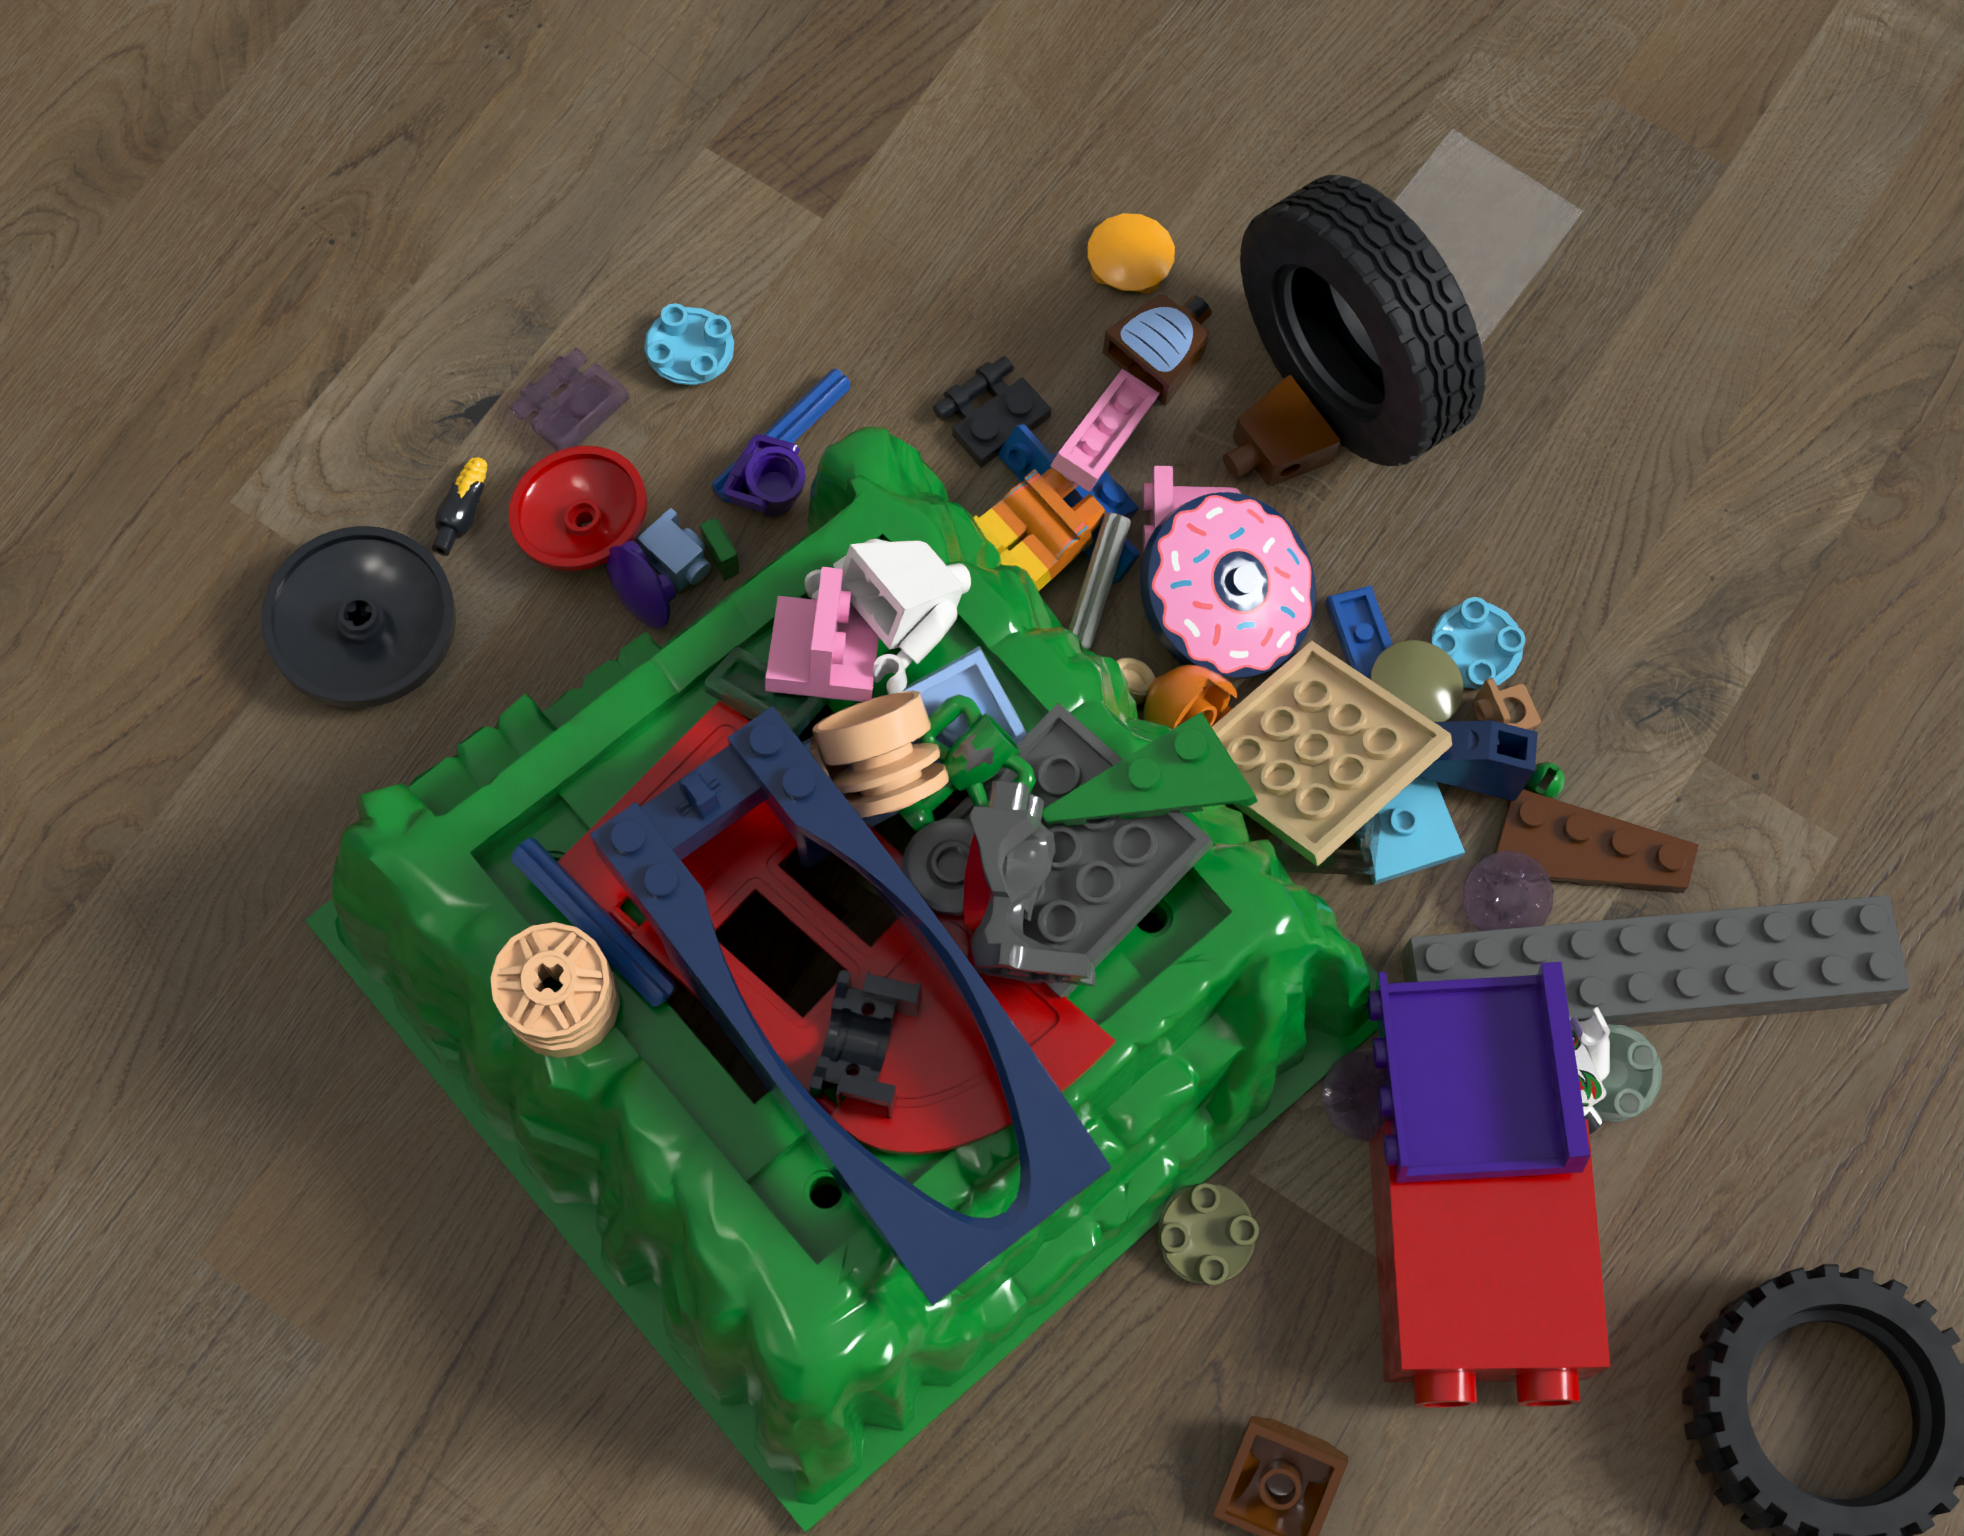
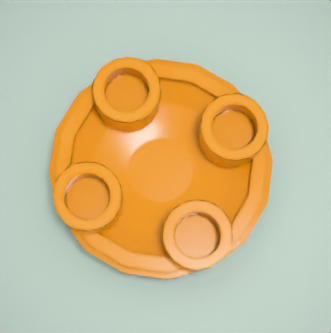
(1130, 253)

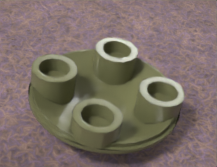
(1421, 678)
(1206, 1234)

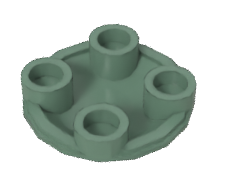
(1632, 1078)

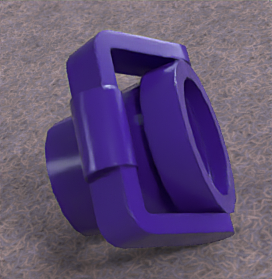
(771, 476)

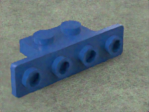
(1025, 453)

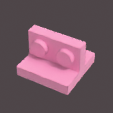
(822, 645)

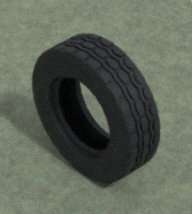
(1348, 252)

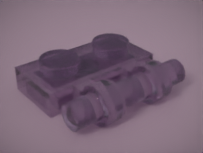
(578, 409)

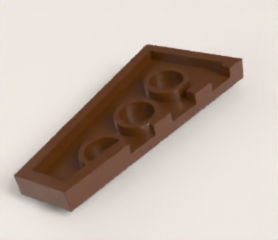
(1594, 847)

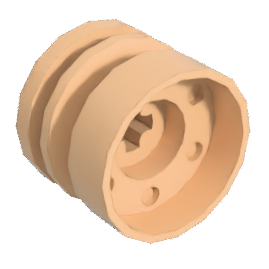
(876, 742)
(560, 1021)

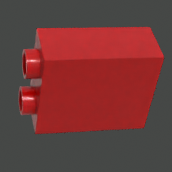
(1489, 1284)

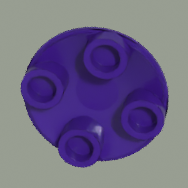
(638, 585)

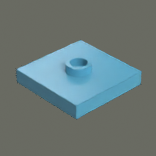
(1415, 832)

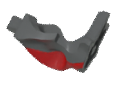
(1001, 882)

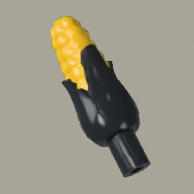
(459, 506)

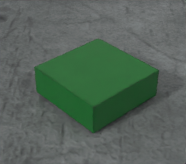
(720, 548)

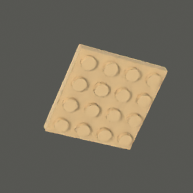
(1325, 750)

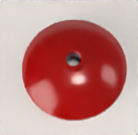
(568, 491)

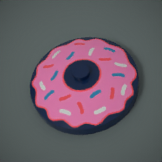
(1228, 585)

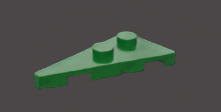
(1174, 772)

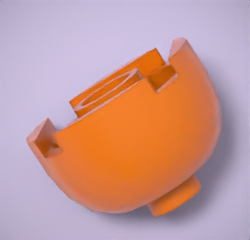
(1185, 693)

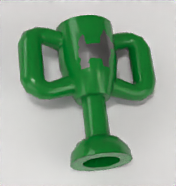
(971, 759)

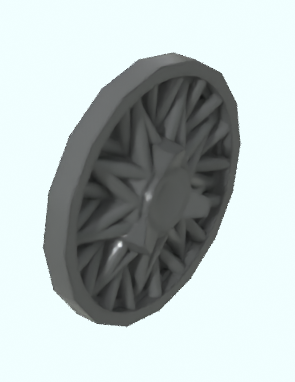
(938, 862)

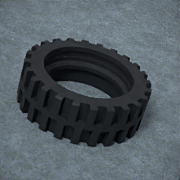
(1908, 1340)

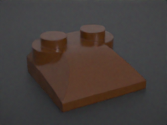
(1280, 1481)

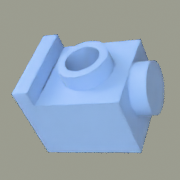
(674, 551)

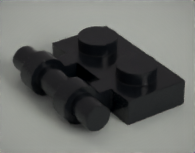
(988, 428)

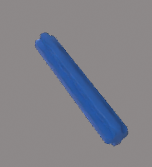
(798, 418)
(593, 920)

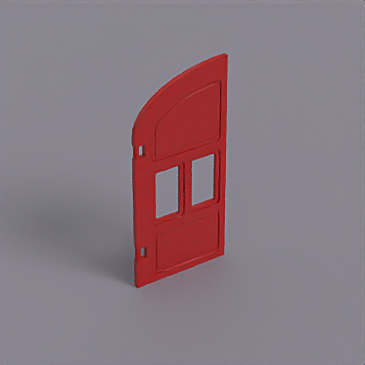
(935, 1060)

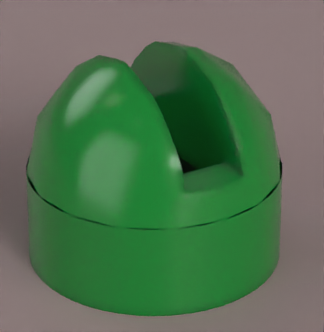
(1555, 786)

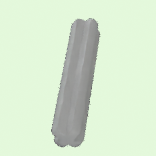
(1099, 577)

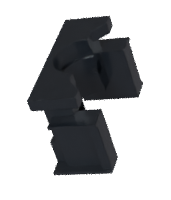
(862, 1040)

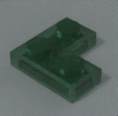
(741, 685)

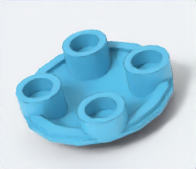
(689, 345)
(1480, 641)

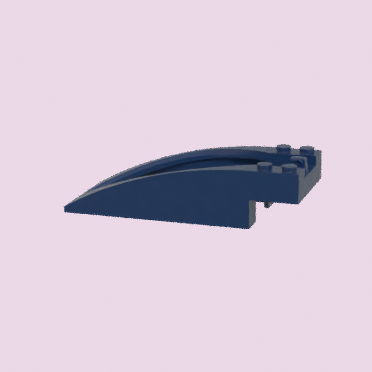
(773, 766)

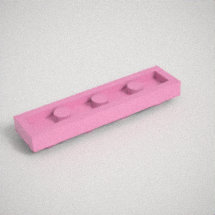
(1104, 430)

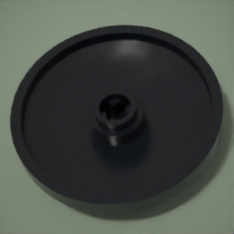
(351, 580)

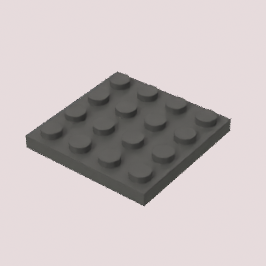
(1102, 870)

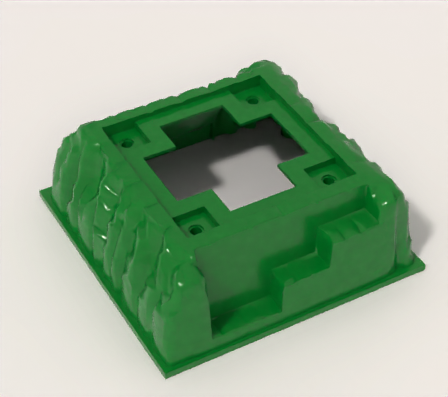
(695, 1196)

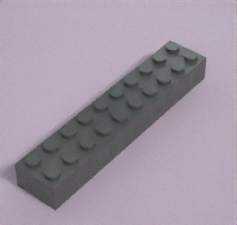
(1693, 961)

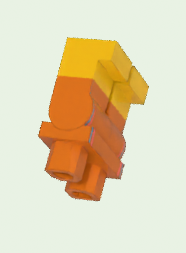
(1039, 528)

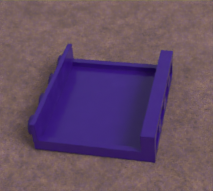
(1478, 1077)

